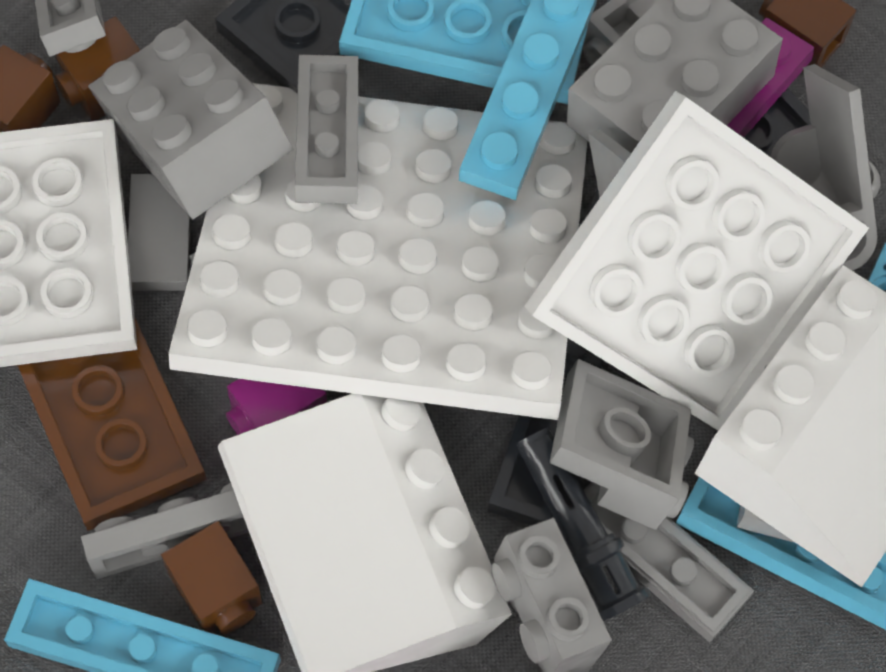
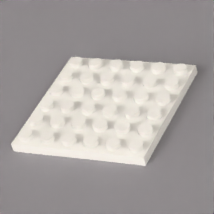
(391, 294)

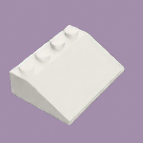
(813, 433)
(363, 535)

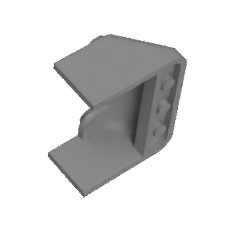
(825, 154)

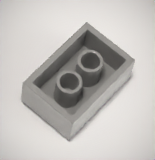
(685, 46)
(191, 117)

